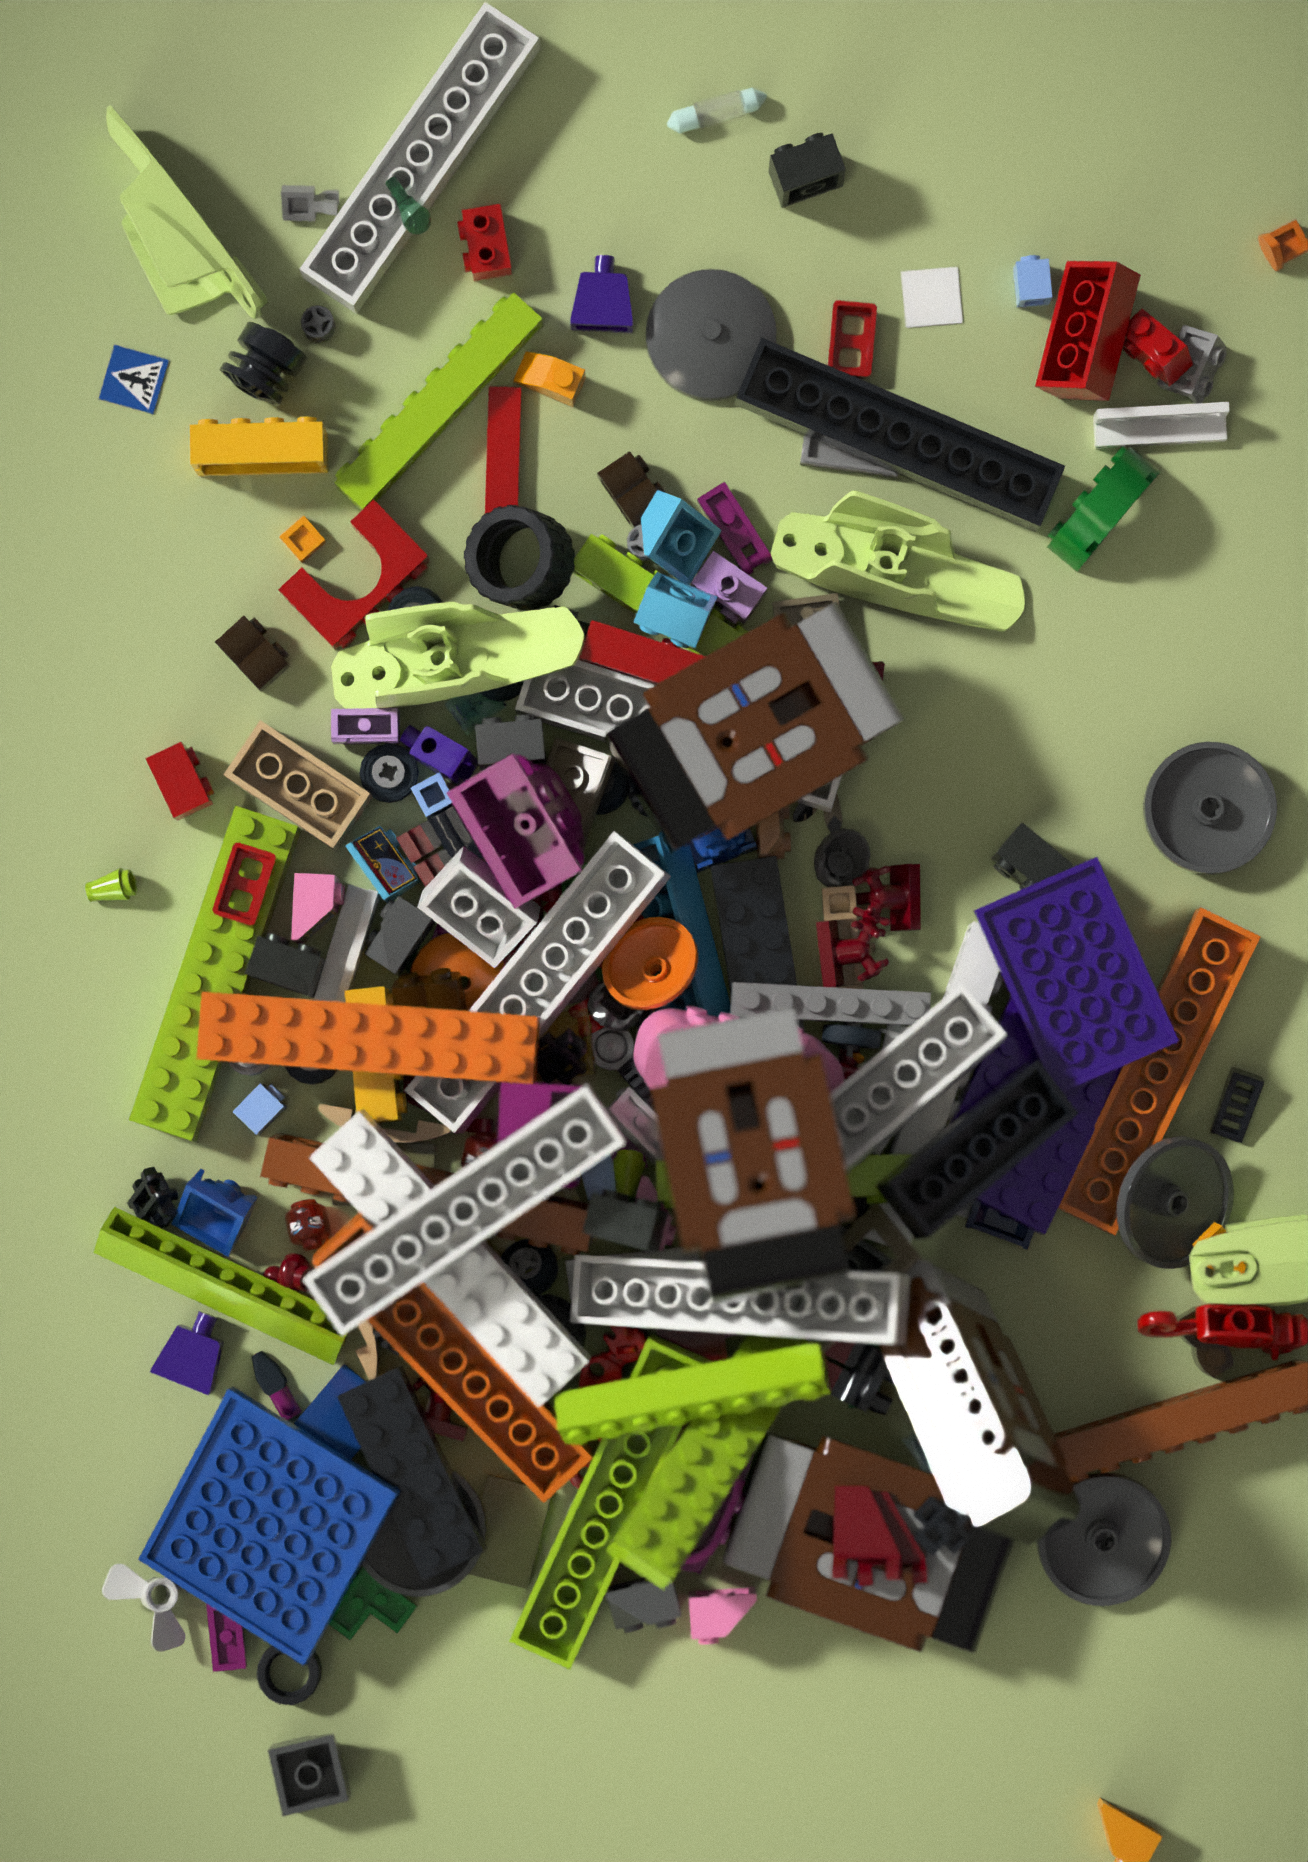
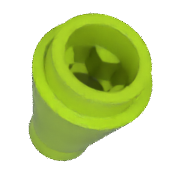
(113, 886)
(628, 1172)

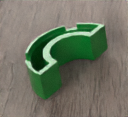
(1102, 508)

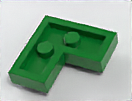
(369, 1597)

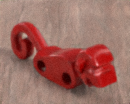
(1233, 1327)
(623, 1349)

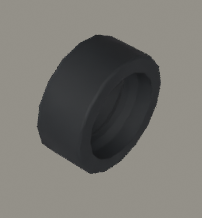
(283, 1697)

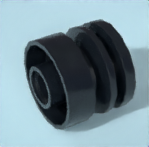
(266, 358)

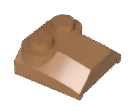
(771, 836)

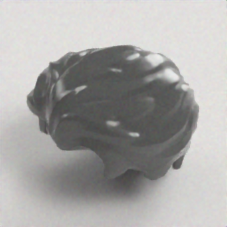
(841, 858)
(609, 1011)

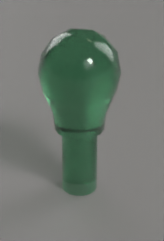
(413, 214)

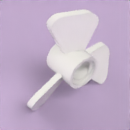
(126, 1584)

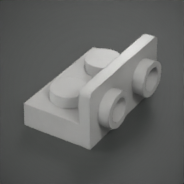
(1207, 355)

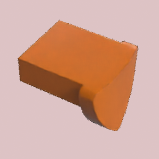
(1283, 244)

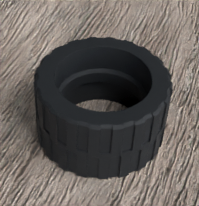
(485, 548)

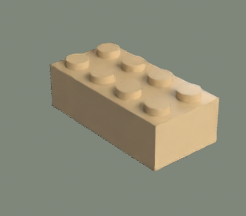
(298, 785)

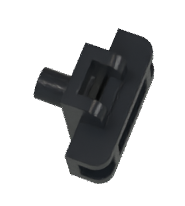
(562, 1056)
(156, 1195)
(942, 1526)

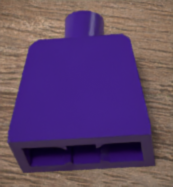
(602, 300)
(448, 758)
(191, 1355)

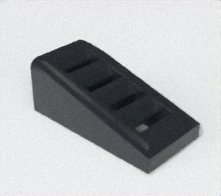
(1248, 1108)

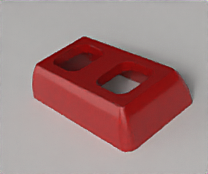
(862, 342)
(233, 881)

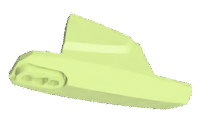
(173, 239)
(897, 562)
(452, 653)
(1273, 1257)

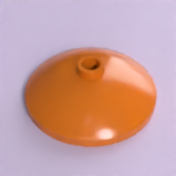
(642, 952)
(450, 953)

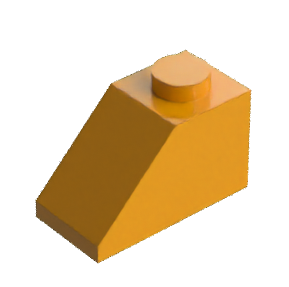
(550, 377)
(1127, 1836)

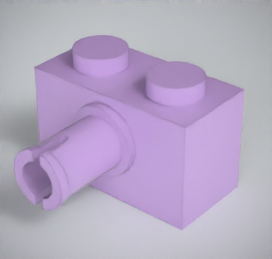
(735, 589)

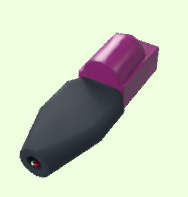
(275, 1385)

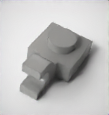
(302, 204)

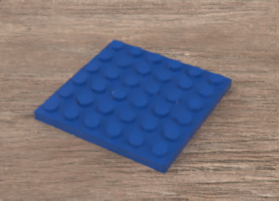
(268, 1525)

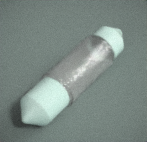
(716, 110)

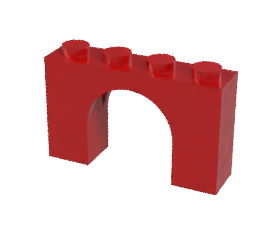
(340, 619)

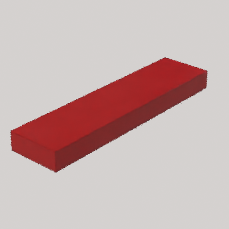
(503, 447)

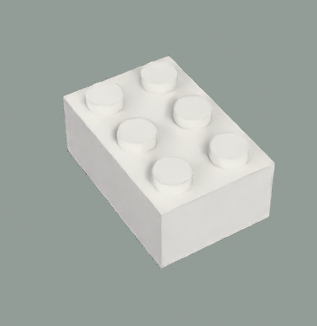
(475, 908)

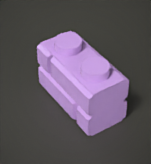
(365, 726)

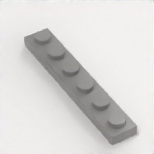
(831, 1003)

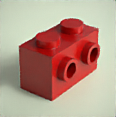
(486, 242)
(1156, 348)
(180, 781)

